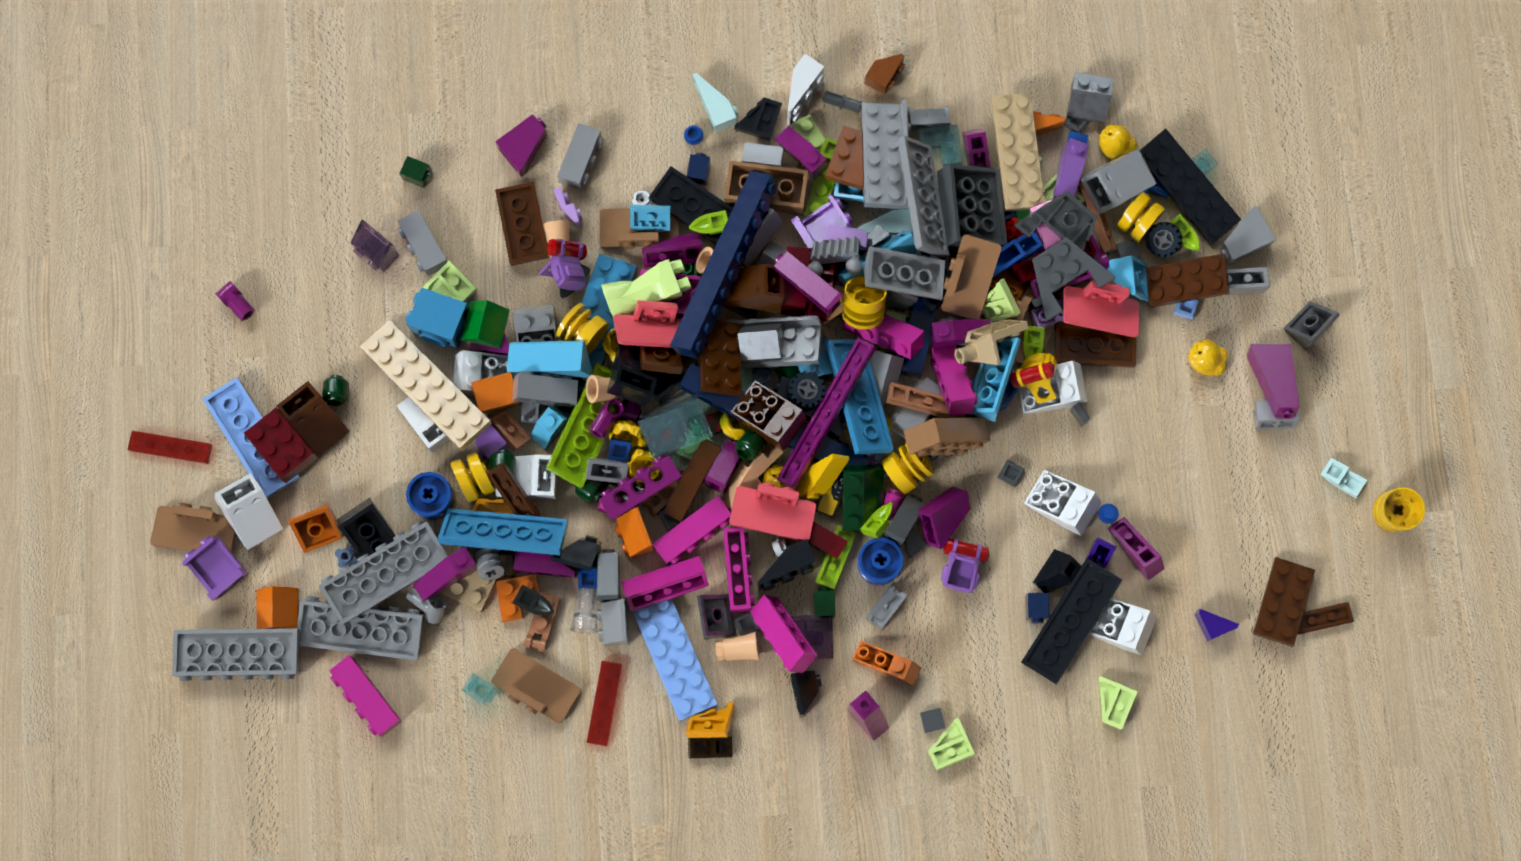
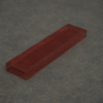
(169, 447)
(604, 703)

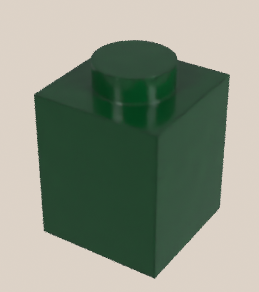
(416, 172)
(824, 602)

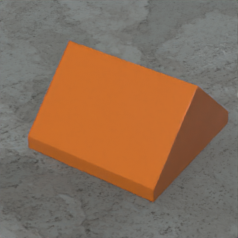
(494, 393)
(315, 528)
(277, 607)

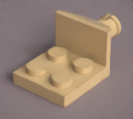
(981, 342)

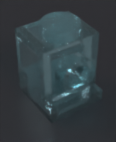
(472, 686)

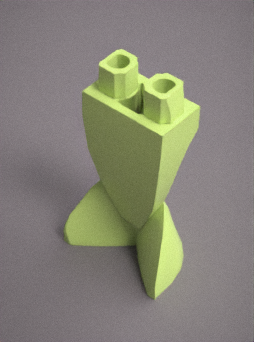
(655, 285)

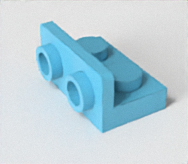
(650, 218)

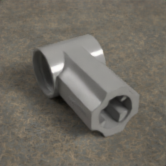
(432, 608)

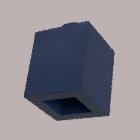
(699, 168)
(1037, 607)

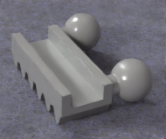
(836, 252)

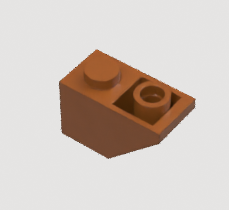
(883, 72)

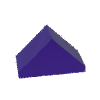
(1101, 552)
(1214, 625)

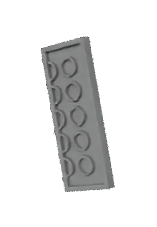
(881, 157)
(923, 197)
(800, 340)
(383, 572)
(374, 632)
(235, 653)

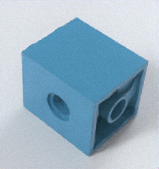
(437, 318)

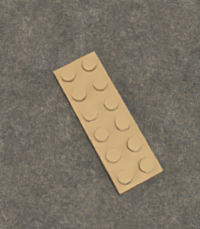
(1017, 151)

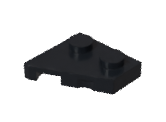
(761, 119)

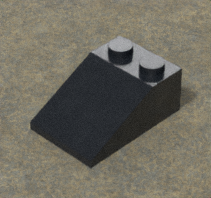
(365, 528)

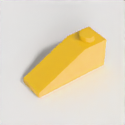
(821, 476)

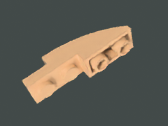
(749, 471)

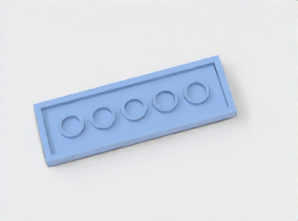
(234, 415)
(675, 659)

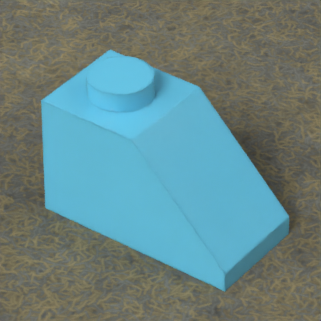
(549, 426)

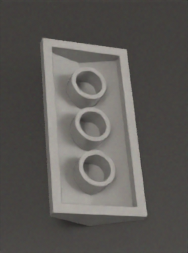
(904, 273)

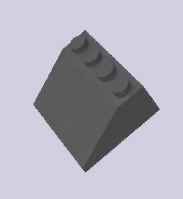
(971, 203)

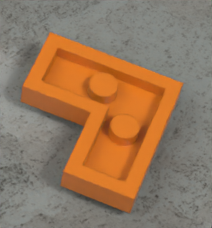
(507, 592)

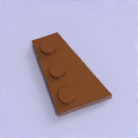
(847, 159)

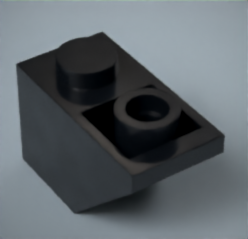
(1056, 572)

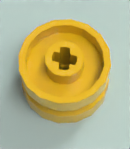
(1138, 215)
(473, 476)

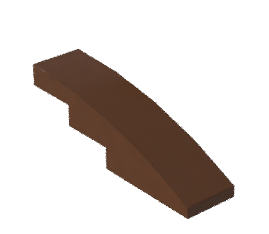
(692, 480)

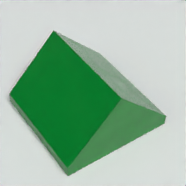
(485, 323)

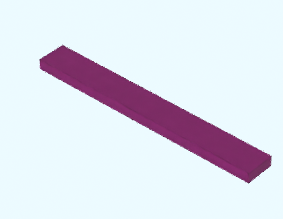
(826, 413)

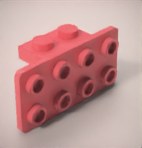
(1101, 308)
(650, 325)
(773, 511)

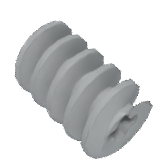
(488, 563)

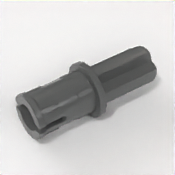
(842, 101)

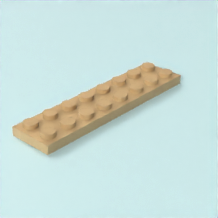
(426, 385)

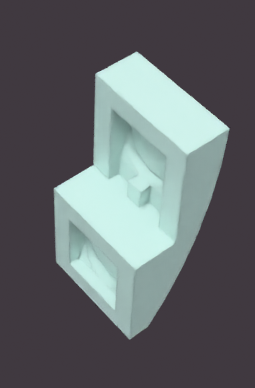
(1343, 478)

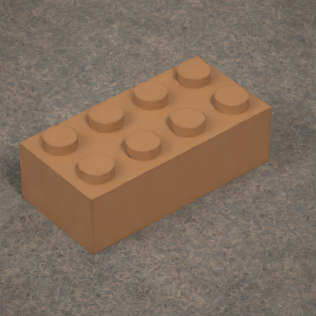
(790, 189)
(947, 436)

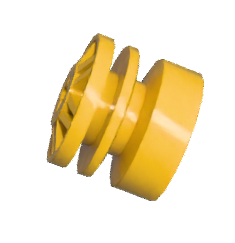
(863, 305)
(579, 327)
(906, 468)
(1409, 513)

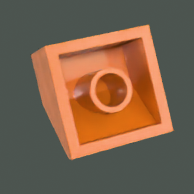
(634, 534)

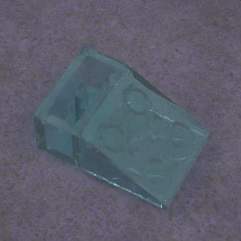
(675, 428)

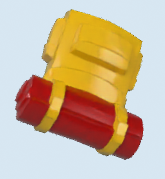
(1035, 373)

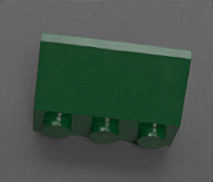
(861, 494)

